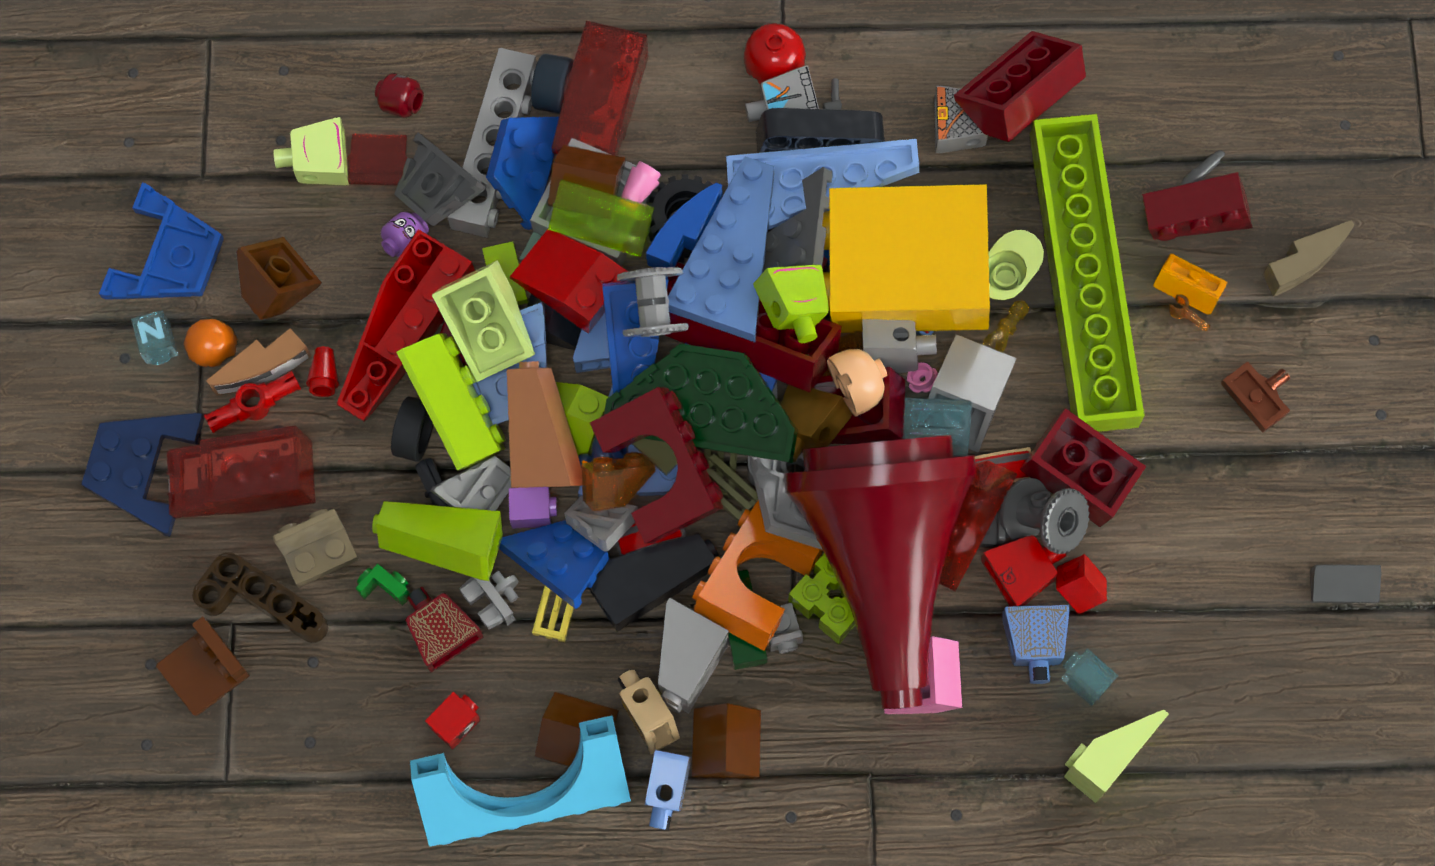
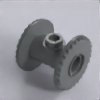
(1032, 510)

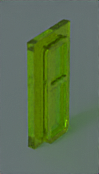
(601, 218)

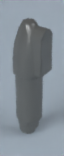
(1204, 168)

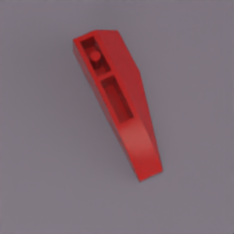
(399, 318)

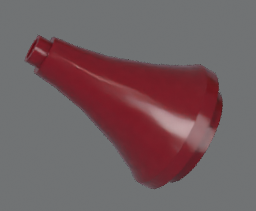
(886, 532)

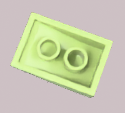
(485, 320)
(1099, 764)

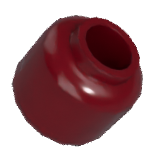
(399, 95)

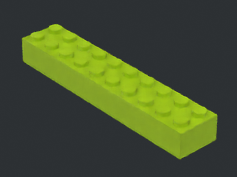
(1086, 273)

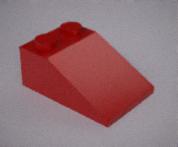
(568, 277)

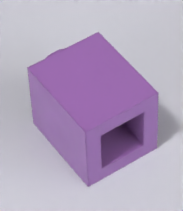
(531, 507)

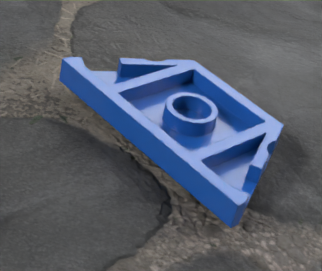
(522, 162)
(557, 559)

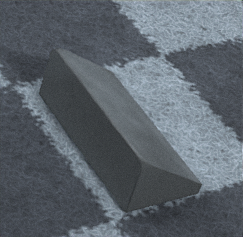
(1345, 583)

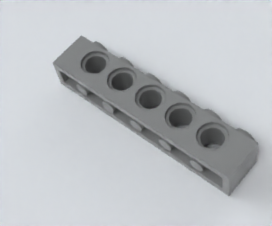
(508, 69)

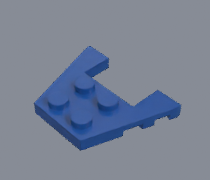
(178, 258)

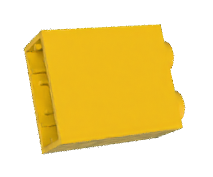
(908, 256)

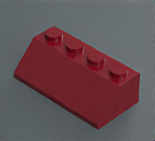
(1022, 84)

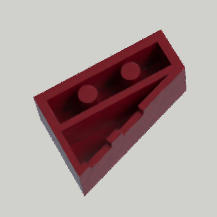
(1198, 208)

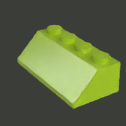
(452, 400)

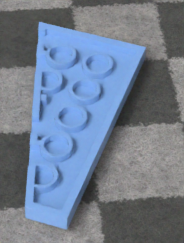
(851, 167)

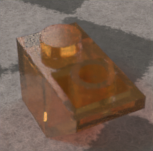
(614, 482)

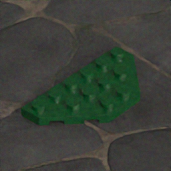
(720, 400)

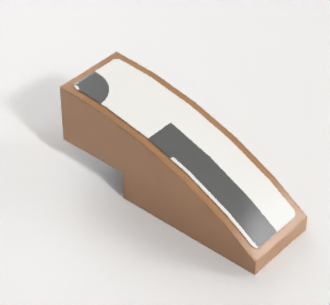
(260, 364)

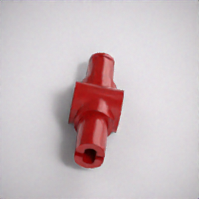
(237, 410)

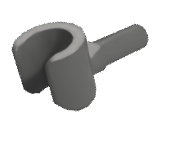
(835, 103)

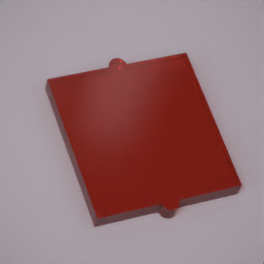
(377, 159)

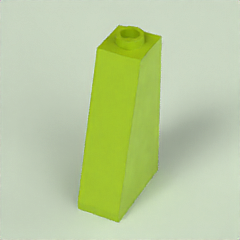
(441, 536)

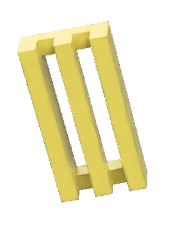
(550, 631)

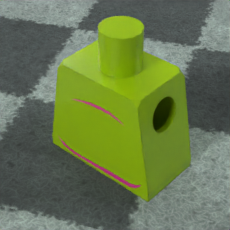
(794, 298)

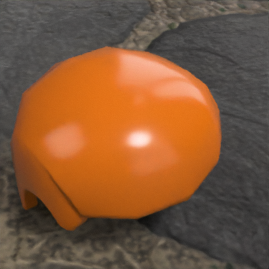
(210, 342)

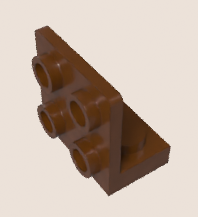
(202, 669)

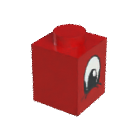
(454, 719)

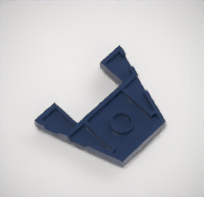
(126, 459)

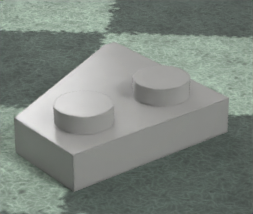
(477, 487)
(601, 526)

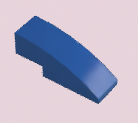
(684, 228)

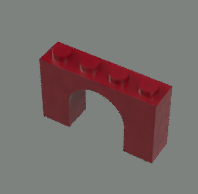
(693, 492)

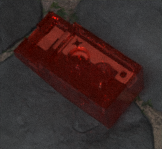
(602, 88)
(242, 474)

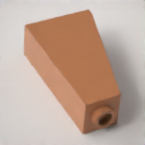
(539, 431)

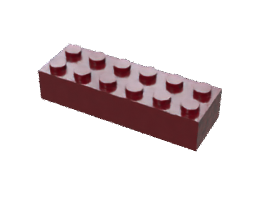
(774, 350)

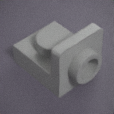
(788, 633)

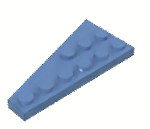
(729, 257)

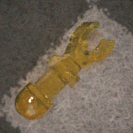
(1007, 326)

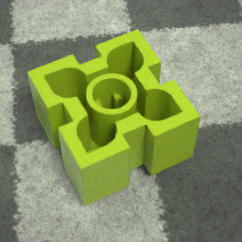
(813, 597)

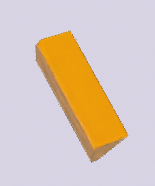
(1191, 281)

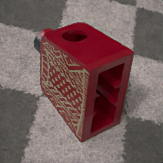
(439, 628)

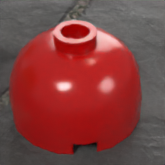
(773, 52)

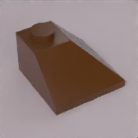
(273, 277)

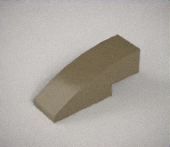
(1305, 258)

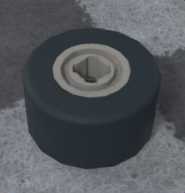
(550, 82)

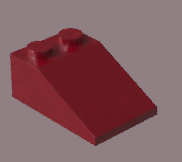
(878, 424)

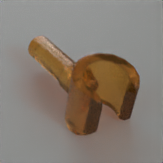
(1186, 312)

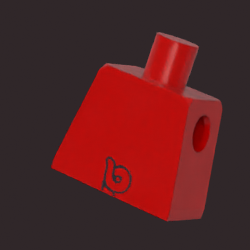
(1021, 569)

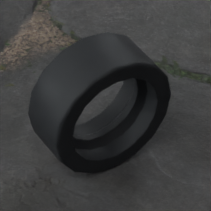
(411, 430)

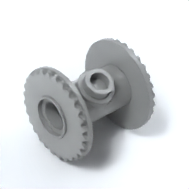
(652, 301)

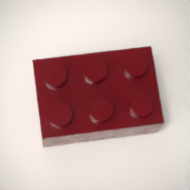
(1085, 460)

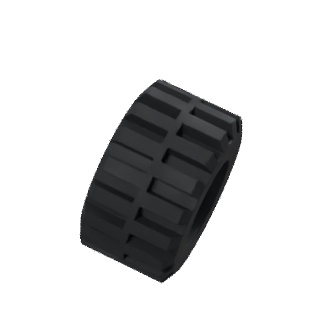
(671, 198)

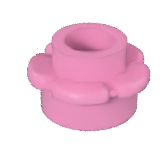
(914, 377)

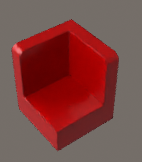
(1081, 584)

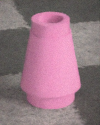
(640, 182)

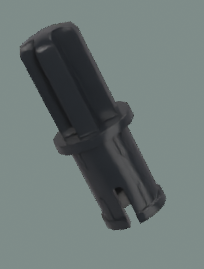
(430, 477)

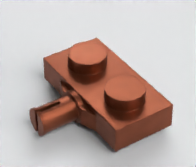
(1257, 395)

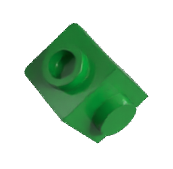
(391, 583)

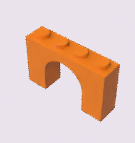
(729, 601)

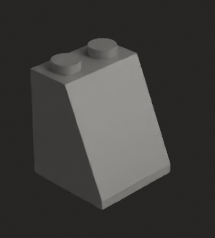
(974, 375)
(688, 655)

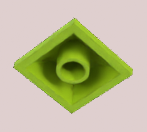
(581, 407)

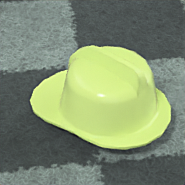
(1013, 263)

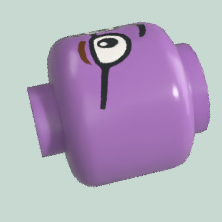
(400, 231)

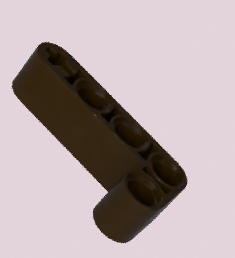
(266, 601)

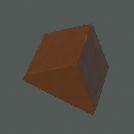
(587, 169)
(560, 727)
(726, 742)

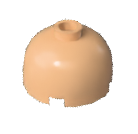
(858, 379)

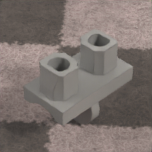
(498, 610)

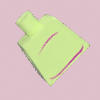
(316, 153)

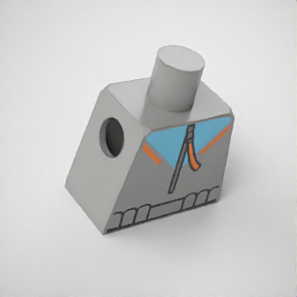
(784, 91)

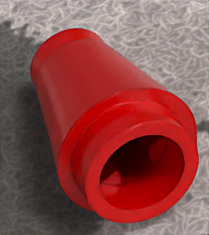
(323, 374)

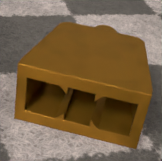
(816, 416)

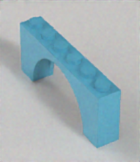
(458, 812)

